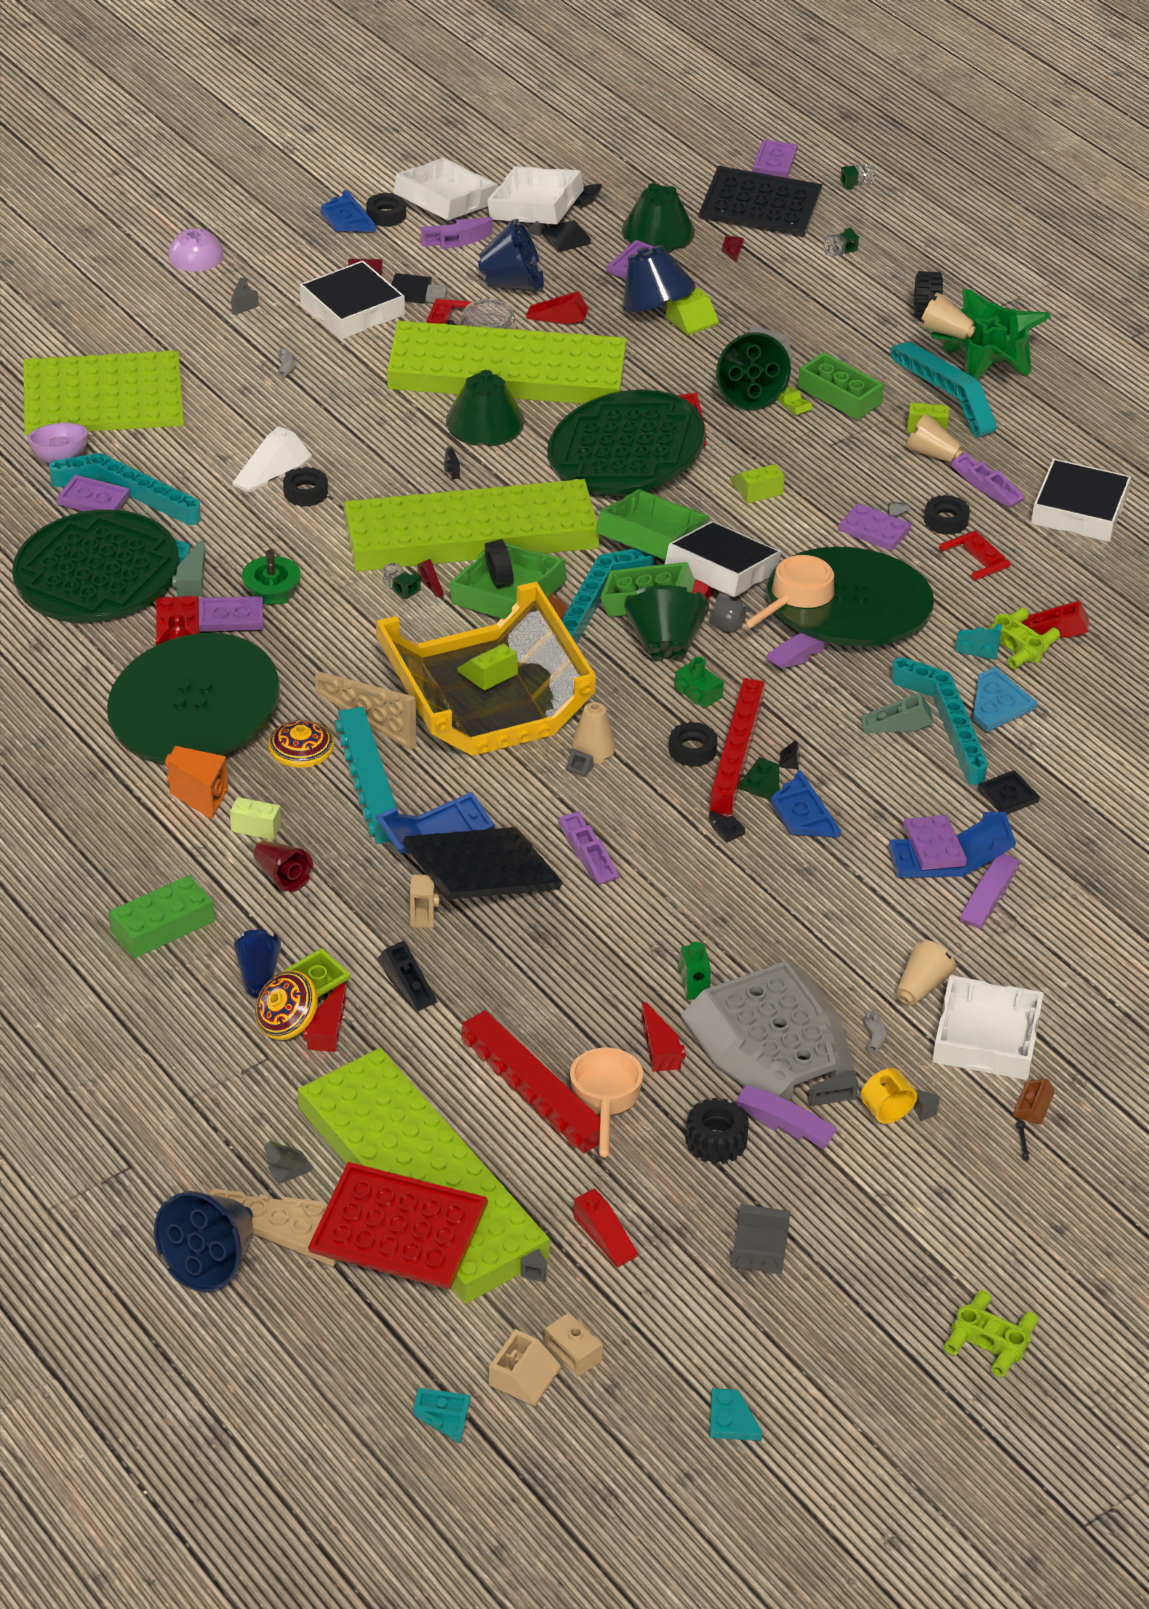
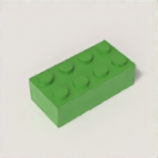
(840, 385)
(627, 582)
(161, 916)

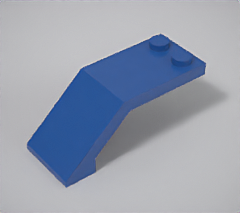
(457, 815)
(979, 843)

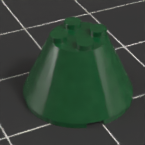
(659, 219)
(753, 371)
(485, 412)
(666, 619)

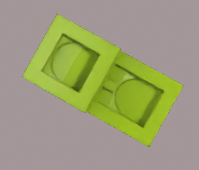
(793, 402)

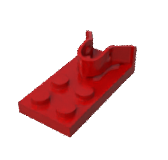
(176, 617)

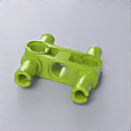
(1021, 639)
(991, 1333)

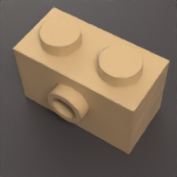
(422, 901)
(573, 1344)

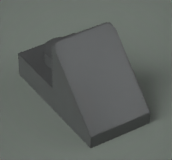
(243, 297)
(286, 1162)

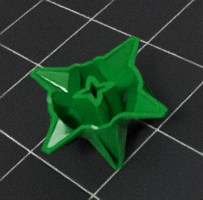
(998, 336)

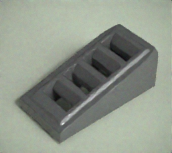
(836, 1089)

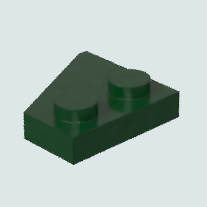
(762, 779)

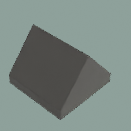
(536, 228)
(580, 763)
(926, 1105)
(534, 1266)

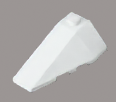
(274, 457)

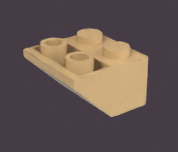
(523, 1368)

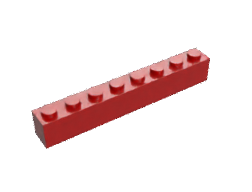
(737, 746)
(532, 1081)

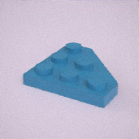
(999, 700)

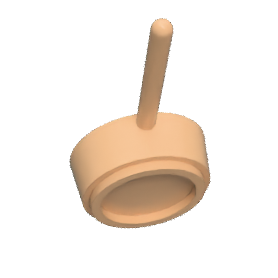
(799, 583)
(608, 1084)

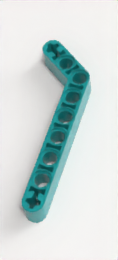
(950, 380)
(141, 486)
(589, 594)
(951, 709)

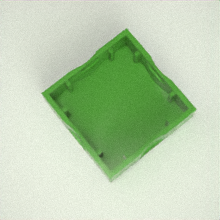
(648, 522)
(476, 589)

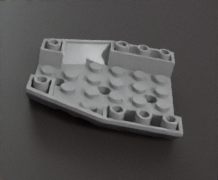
(746, 1045)

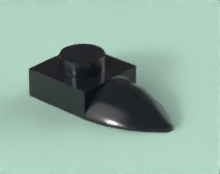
(588, 194)
(452, 463)
(726, 827)

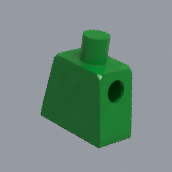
(694, 960)

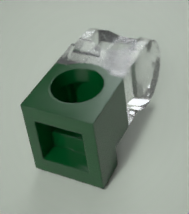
(857, 175)
(841, 243)
(400, 581)

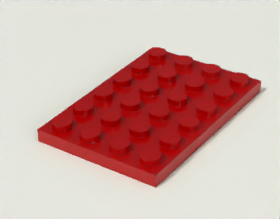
(398, 1225)

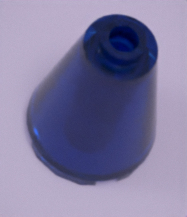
(257, 958)

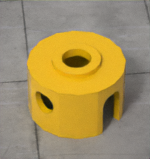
(889, 1101)

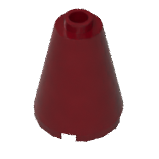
(284, 864)

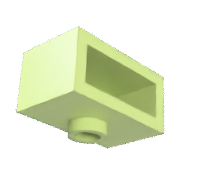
(255, 818)

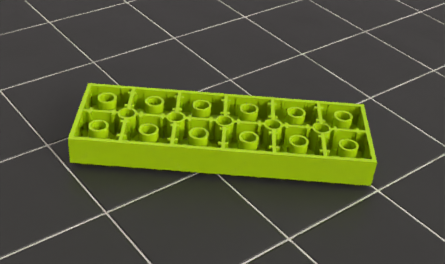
(530, 362)
(459, 523)
(385, 1123)

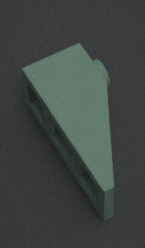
(191, 573)
(899, 716)

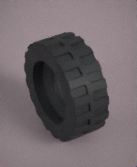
(386, 201)
(305, 476)
(951, 505)
(499, 563)
(693, 732)

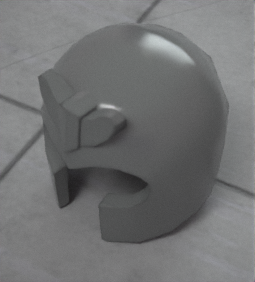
(728, 614)

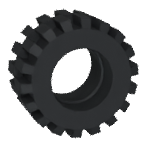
(926, 287)
(717, 1145)

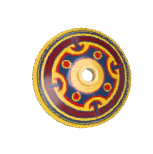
(301, 743)
(286, 1005)

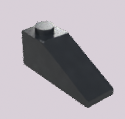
(407, 976)

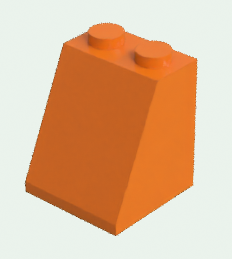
(197, 778)

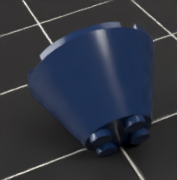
(512, 260)
(653, 279)
(202, 1238)

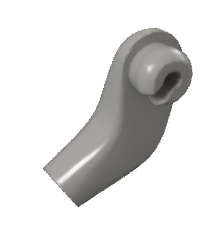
(288, 362)
(877, 1031)

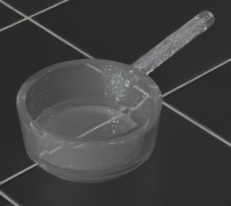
(488, 313)

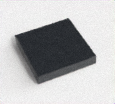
(566, 236)
(412, 286)
(1008, 792)

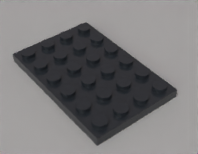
(761, 200)
(482, 863)

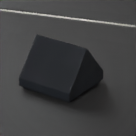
(790, 756)

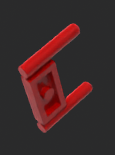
(443, 309)
(982, 551)

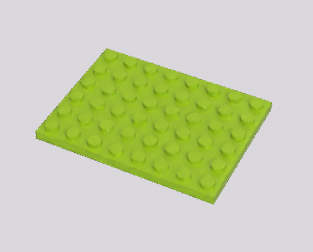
(104, 391)

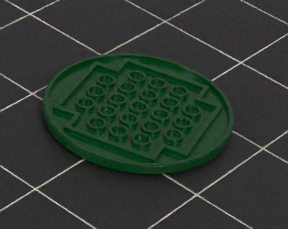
(627, 441)
(95, 565)
(872, 603)
(193, 695)

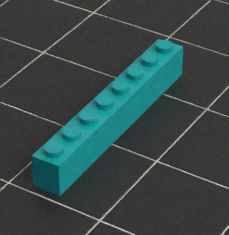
(366, 768)

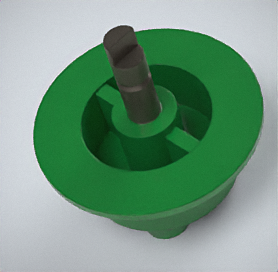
(271, 578)

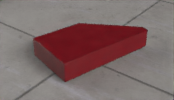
(732, 246)
(375, 264)
(430, 577)

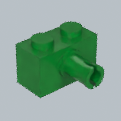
(699, 683)

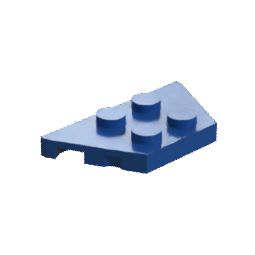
(347, 214)
(803, 810)

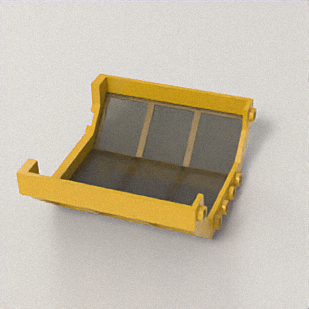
(527, 707)

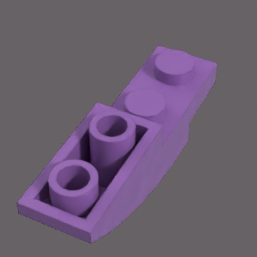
(456, 235)

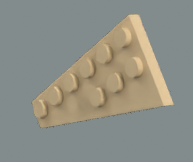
(385, 709)
(284, 1221)

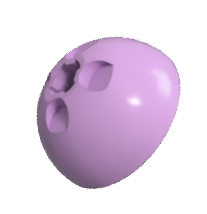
(195, 250)
(58, 441)

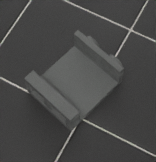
(761, 1239)

